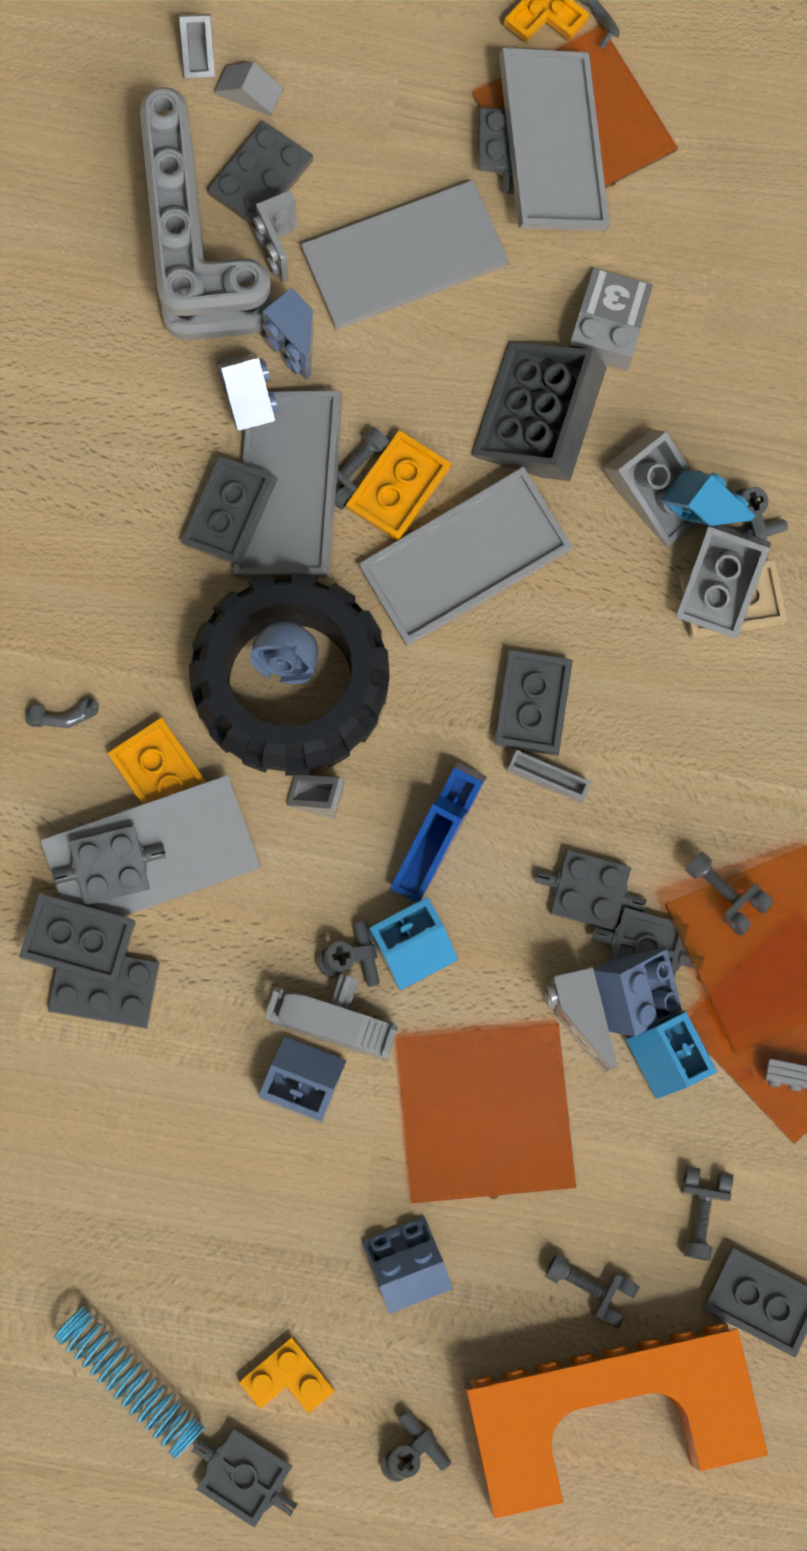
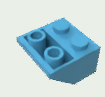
(705, 500)
(413, 943)
(671, 1055)

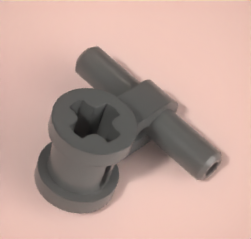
(757, 526)
(348, 956)
(423, 1442)

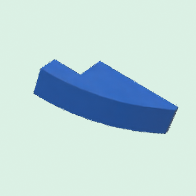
(438, 832)

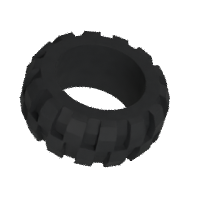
(312, 605)

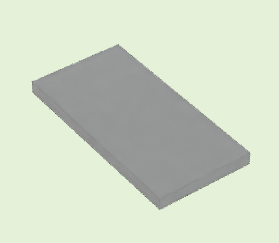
(553, 140)
(404, 254)
(299, 515)
(465, 556)
(201, 841)

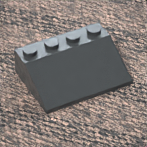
(541, 409)

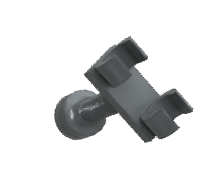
(374, 442)
(739, 923)
(698, 1246)
(560, 1270)

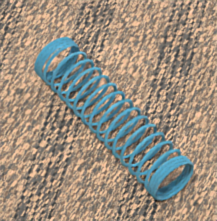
(75, 1326)

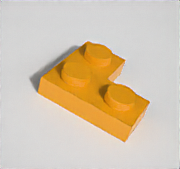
(532, 15)
(289, 1369)

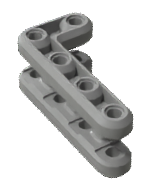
(183, 277)

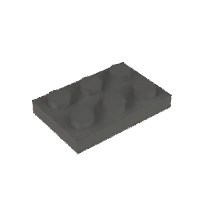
(259, 171)
(229, 510)
(533, 702)
(77, 939)
(95, 1000)
(760, 1302)

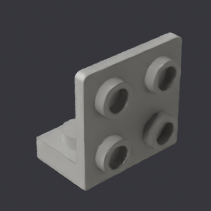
(275, 219)

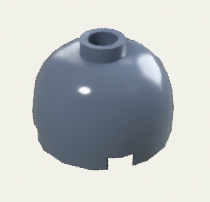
(286, 652)

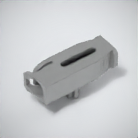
(333, 1020)

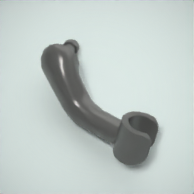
(605, 20)
(85, 710)

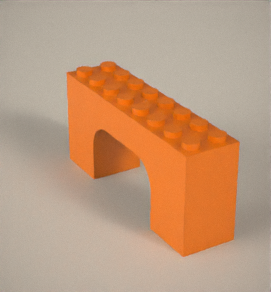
(697, 1373)

